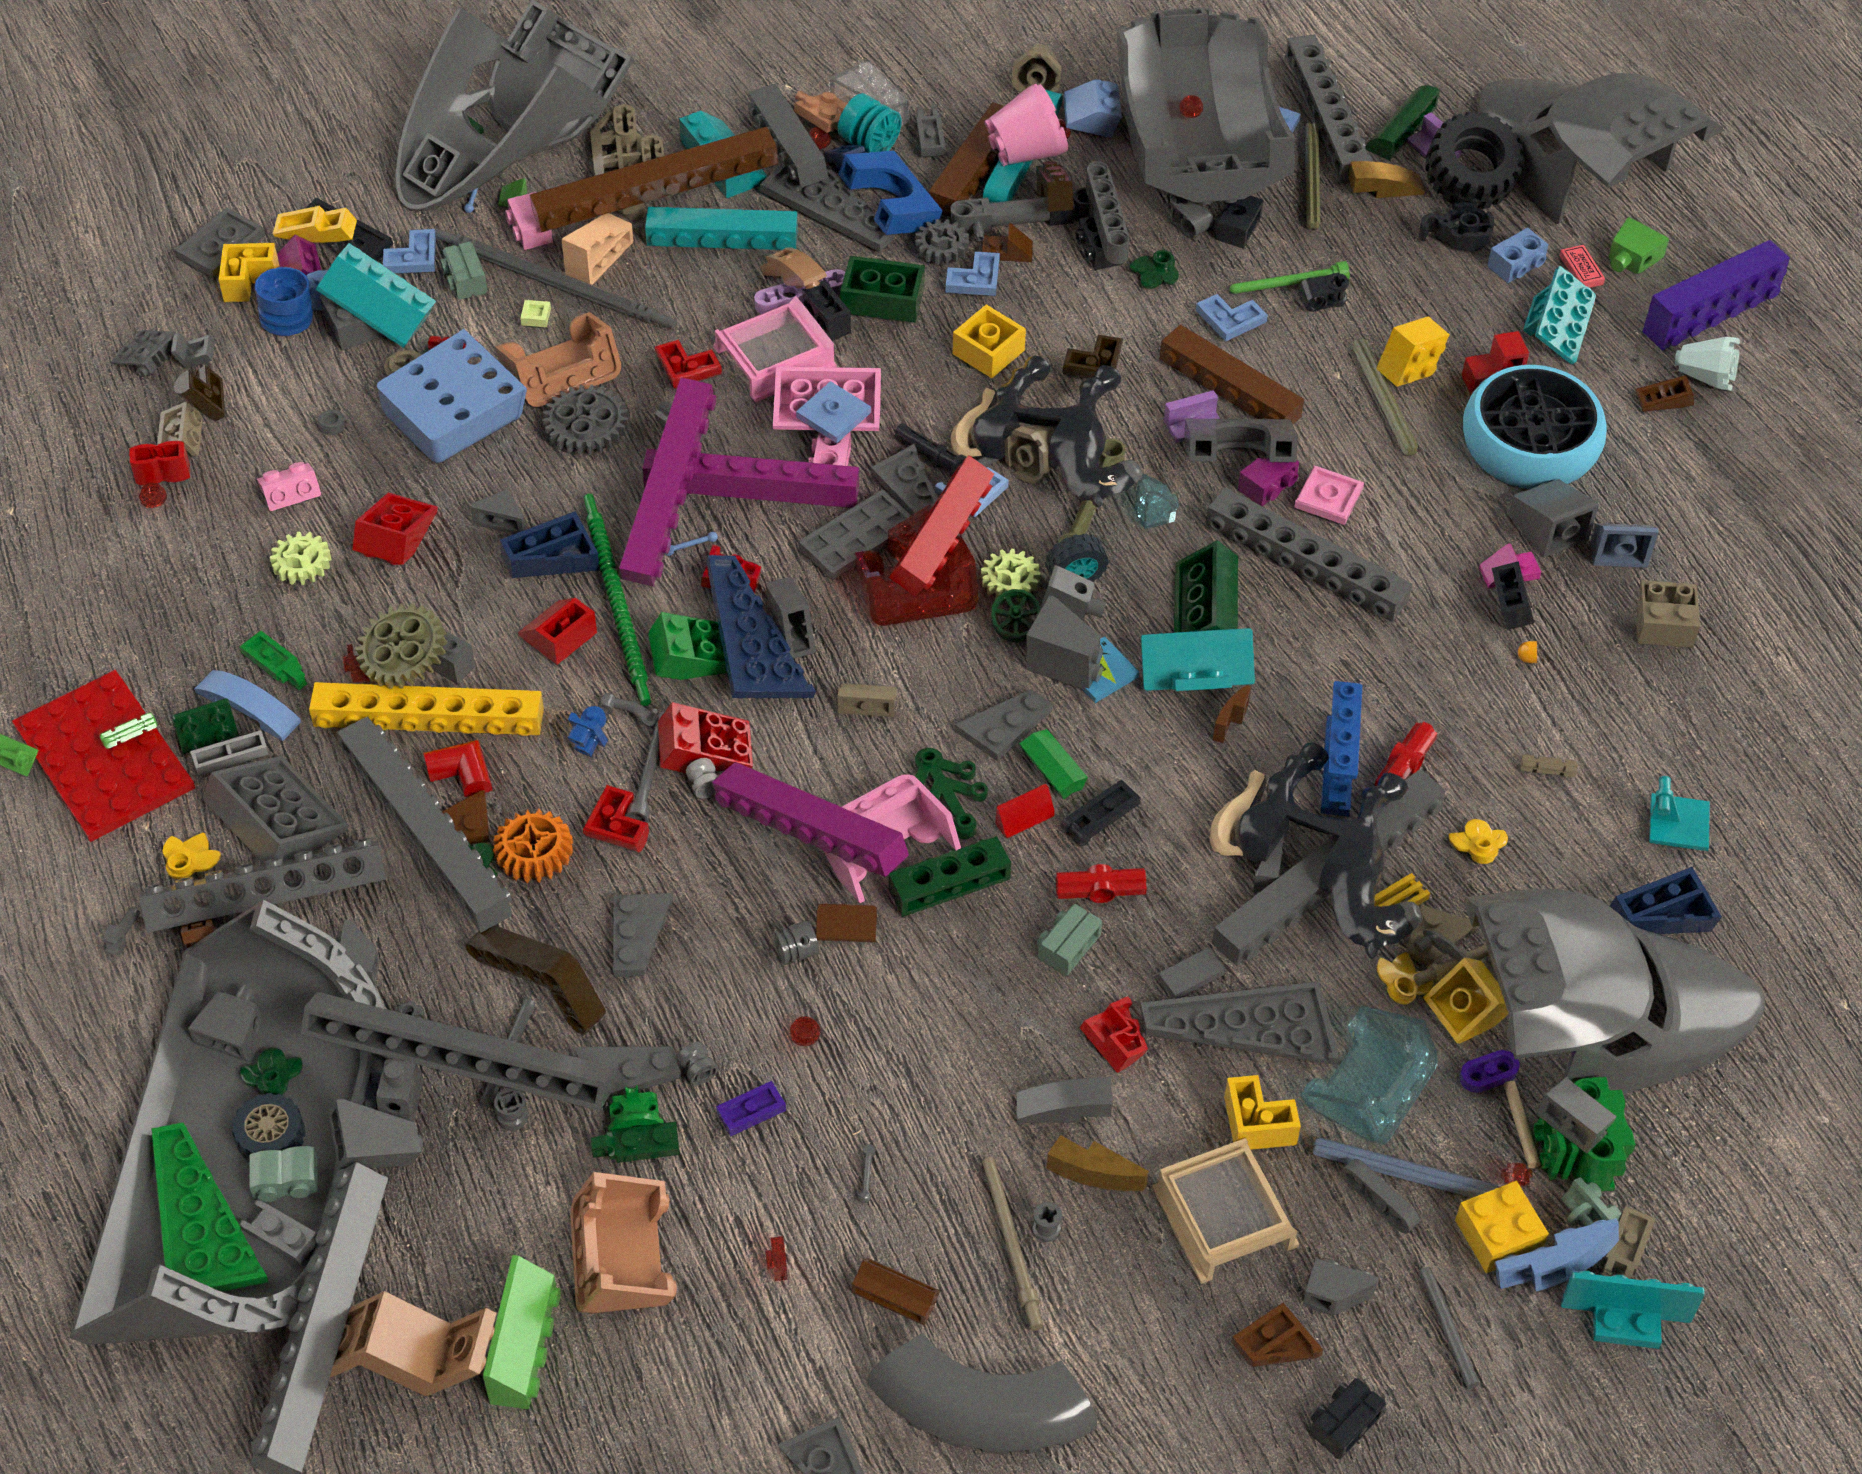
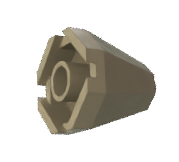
(1037, 67)
(1029, 452)

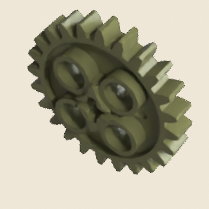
(393, 641)

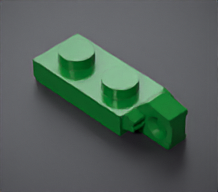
(274, 659)

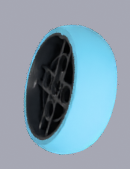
(1534, 426)

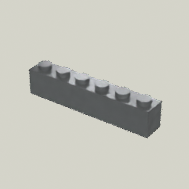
(792, 140)

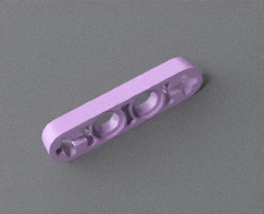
(770, 294)

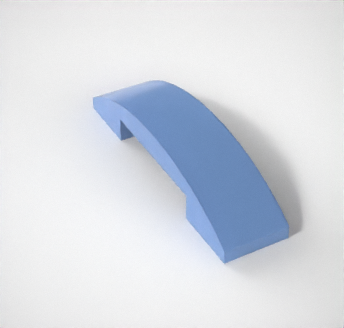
(250, 700)

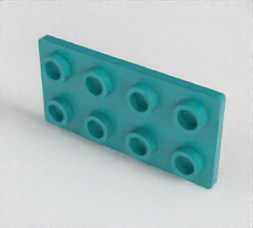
(1561, 314)
(1197, 659)
(1630, 1309)

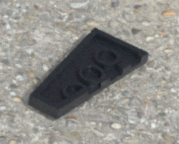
(364, 238)

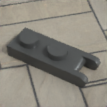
(281, 1232)

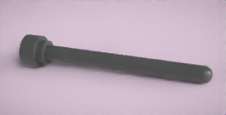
(639, 808)

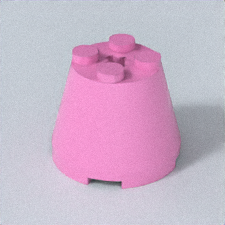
(1027, 128)

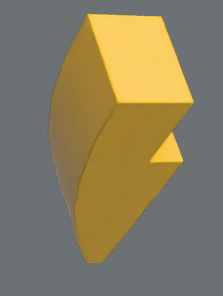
(316, 225)

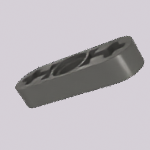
(1380, 1196)

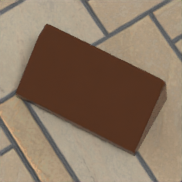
(846, 922)

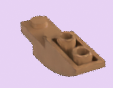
(794, 267)

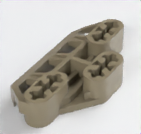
(630, 148)

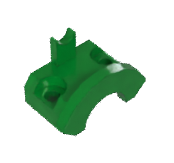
(633, 1109)

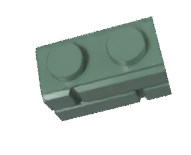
(464, 270)
(1069, 939)

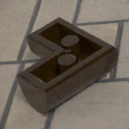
(1085, 363)
(202, 391)

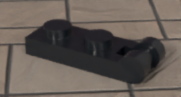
(1100, 812)

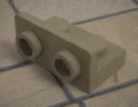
(181, 424)

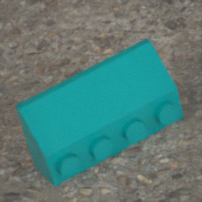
(704, 128)
(376, 295)

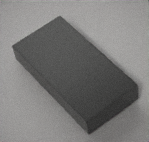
(1191, 973)

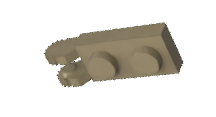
(1633, 1237)

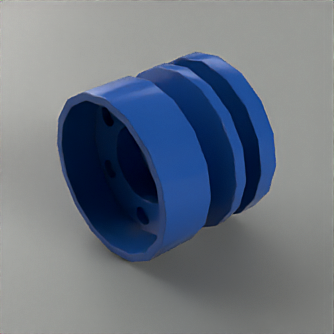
(284, 301)

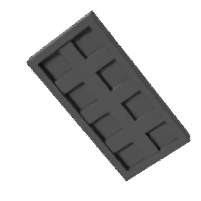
(854, 531)

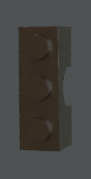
(1054, 186)

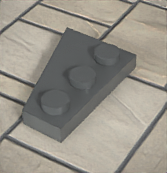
(905, 480)

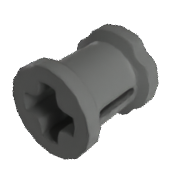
(1047, 1221)

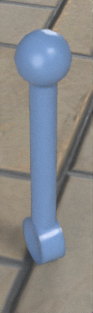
(469, 206)
(712, 537)

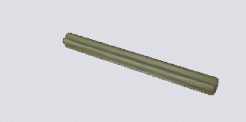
(1312, 176)
(1385, 397)

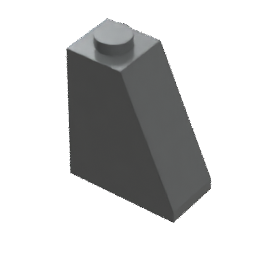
(791, 615)
(372, 1137)

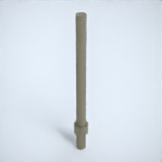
(1027, 1296)

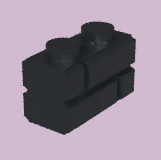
(1347, 1417)

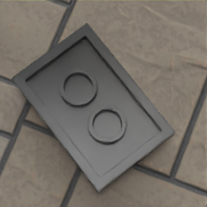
(206, 245)

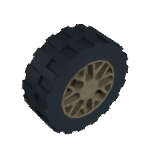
(265, 1115)

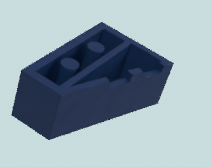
(550, 549)
(1669, 905)

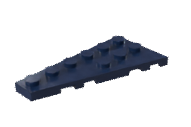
(752, 644)

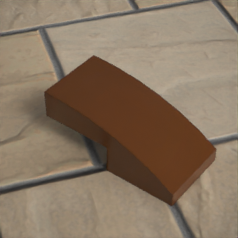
(1233, 711)

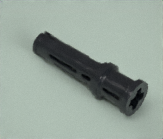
(939, 454)

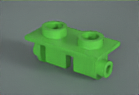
(16, 755)

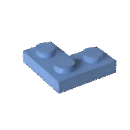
(416, 258)
(976, 281)
(1229, 321)

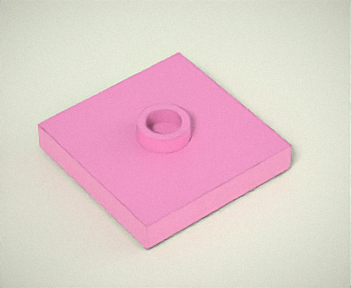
(1329, 495)

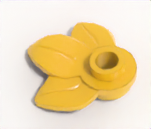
(1479, 841)
(191, 854)
(1401, 976)

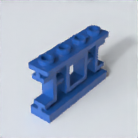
(1342, 746)

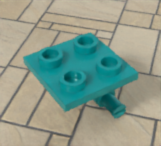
(1678, 819)

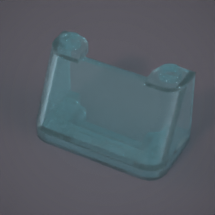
(1378, 1075)

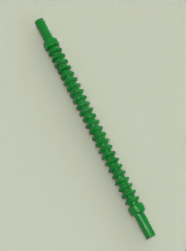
(617, 600)

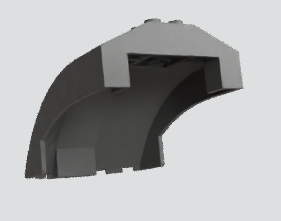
(1241, 134)

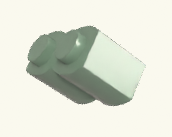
(283, 1173)

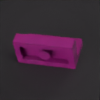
(299, 255)

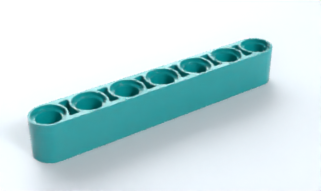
(1007, 179)

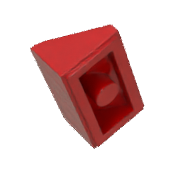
(1025, 811)

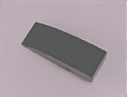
(1065, 1101)

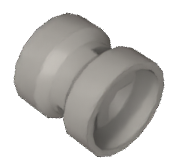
(702, 774)

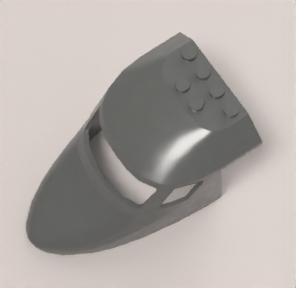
(542, 90)
(1597, 124)
(1582, 981)

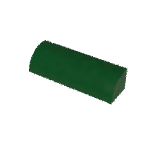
(1404, 122)

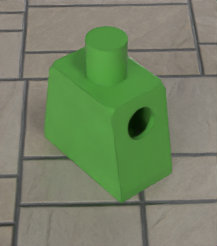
(1636, 247)

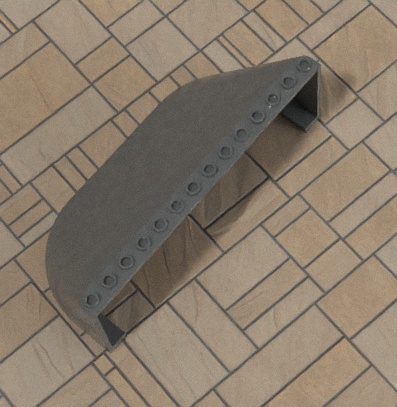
(287, 963)

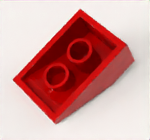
(393, 528)

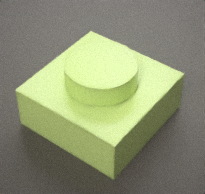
(535, 313)

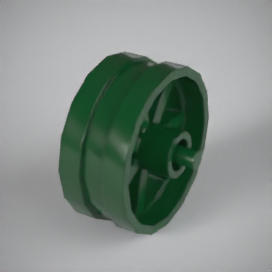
(1015, 614)

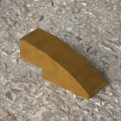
(1384, 179)
(1095, 1166)

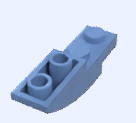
(1572, 1252)

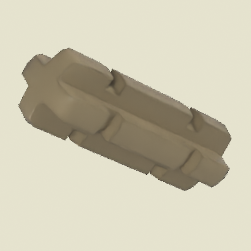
(1548, 765)

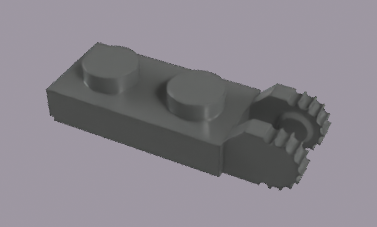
(930, 132)

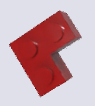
(1506, 352)

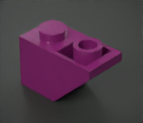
(1265, 479)

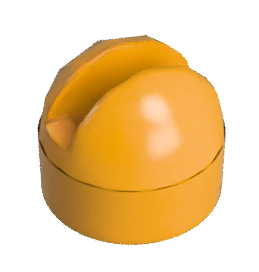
(1528, 652)

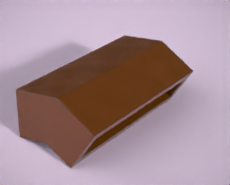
(895, 1291)

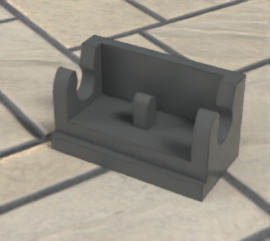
(1576, 1115)

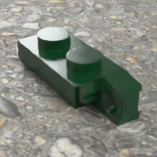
(637, 1143)

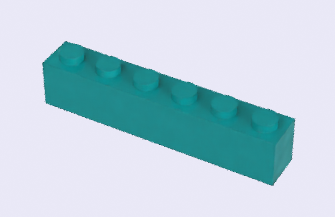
(721, 228)

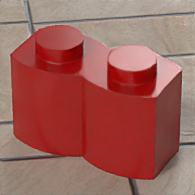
(159, 462)

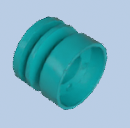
(869, 124)

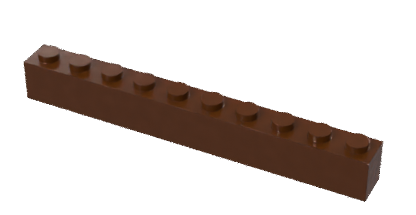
(653, 179)

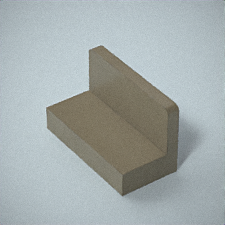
(867, 700)

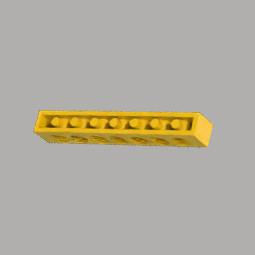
(428, 708)

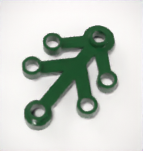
(947, 786)

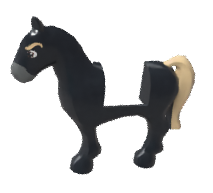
(1075, 442)
(1353, 862)

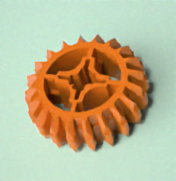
(515, 851)

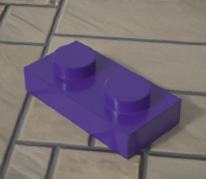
(751, 1108)

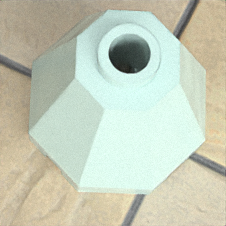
(1710, 361)

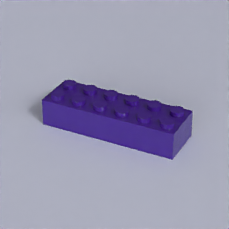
(1715, 295)

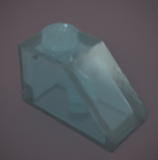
(1154, 502)

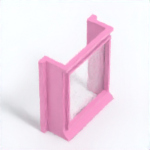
(773, 340)

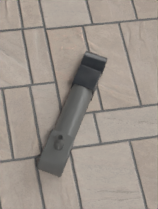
(980, 216)

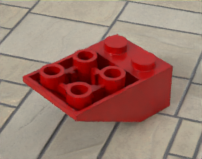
(697, 734)

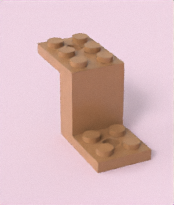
(413, 1344)

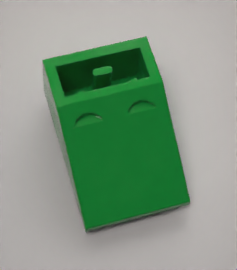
(686, 647)

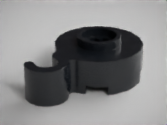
(1462, 227)

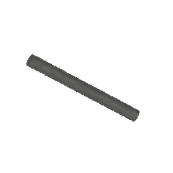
(514, 1035)
(1449, 1328)

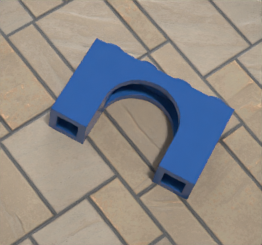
(890, 173)

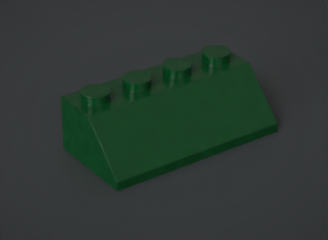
(1206, 590)

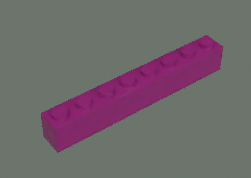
(769, 479)
(667, 482)
(810, 819)

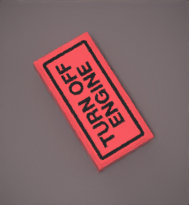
(1582, 266)

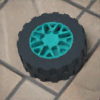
(1079, 555)

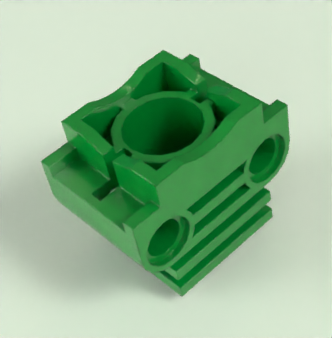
(1605, 1158)

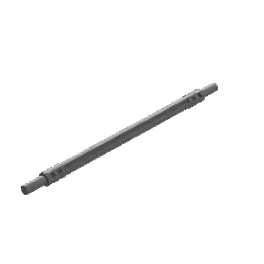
(560, 280)

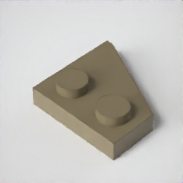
(1444, 923)

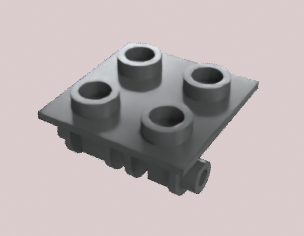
(146, 351)

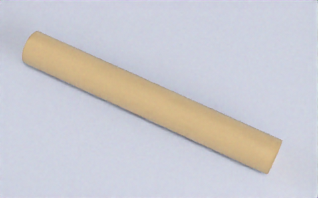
(1521, 1124)

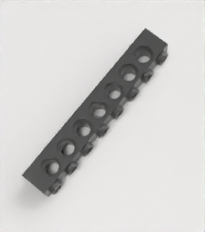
(1326, 104)
(1308, 554)
(160, 917)

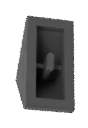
(498, 513)

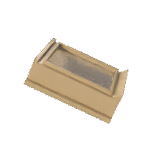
(1222, 1207)

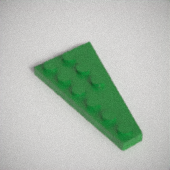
(196, 1221)

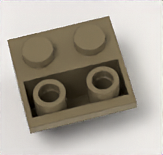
(1667, 614)

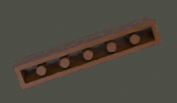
(967, 166)
(1229, 377)

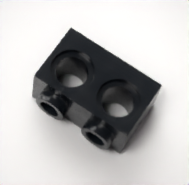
(1088, 237)
(828, 310)

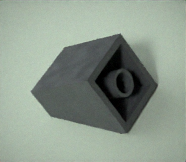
(1554, 516)
(1064, 646)

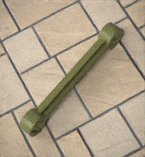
(1087, 509)

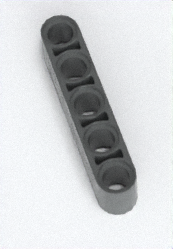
(1107, 212)

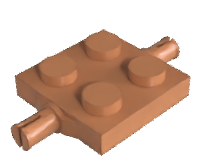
(820, 110)

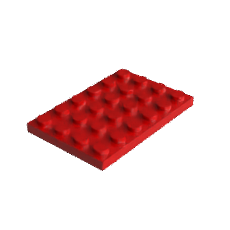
(98, 783)

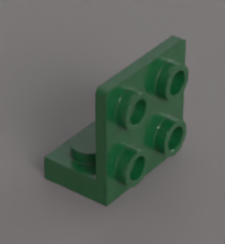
(205, 725)

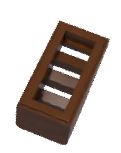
(1672, 386)

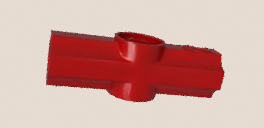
(1409, 755)
(1101, 883)

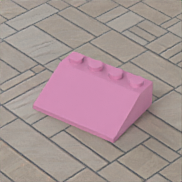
(799, 384)

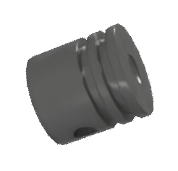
(789, 944)

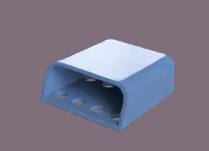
(446, 400)

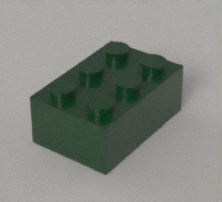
(883, 288)

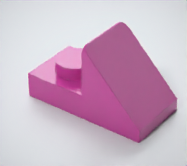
(1505, 556)

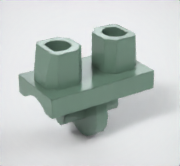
(1585, 1204)

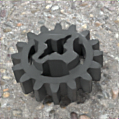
(944, 242)

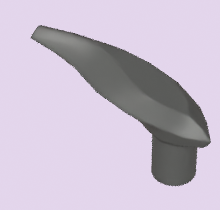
(1440, 942)

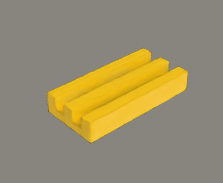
(1415, 887)

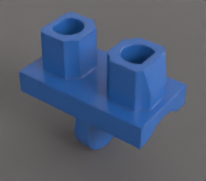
(587, 730)

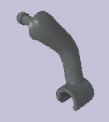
(609, 702)

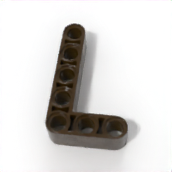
(543, 966)

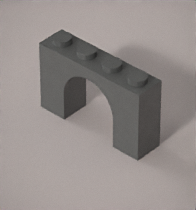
(1271, 436)

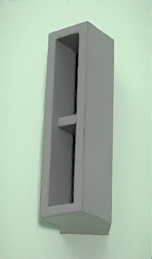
(244, 749)

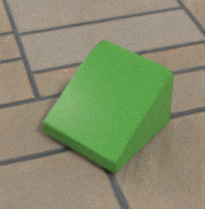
(512, 190)

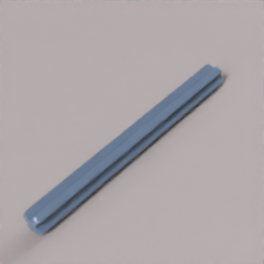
(1402, 1168)

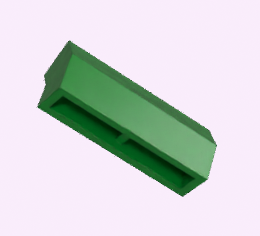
(1054, 763)

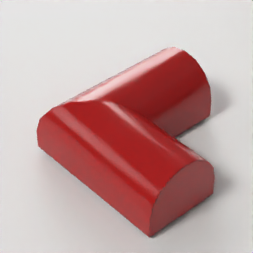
(693, 367)
(460, 760)
(610, 823)

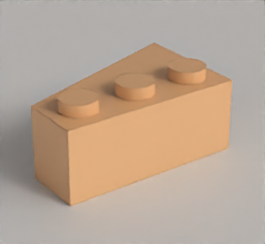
(595, 247)

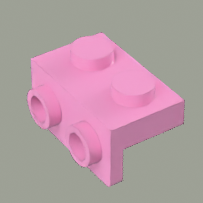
(289, 486)

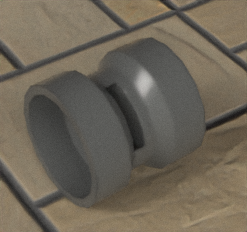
(696, 1061)
(511, 1109)

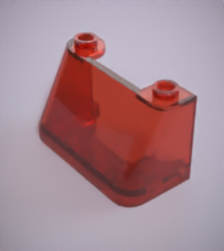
(950, 594)

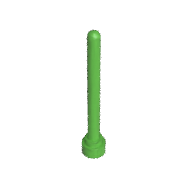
(1339, 267)

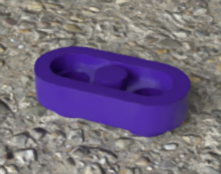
(1487, 1071)

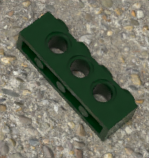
(939, 888)

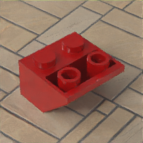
(561, 629)

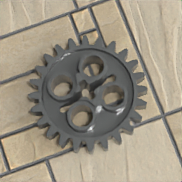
(585, 419)

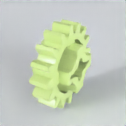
(300, 558)
(1010, 572)

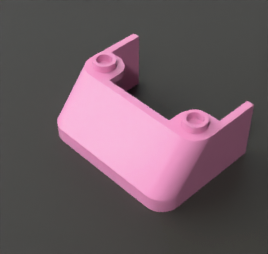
(905, 807)

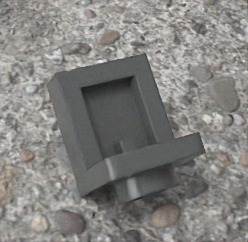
(194, 351)

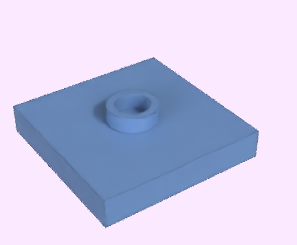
(833, 412)

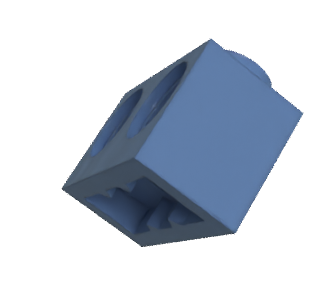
(1517, 255)

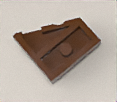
(471, 817)
(1276, 1339)

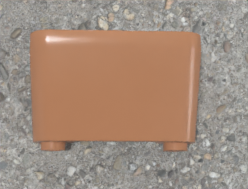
(584, 360)
(619, 1244)

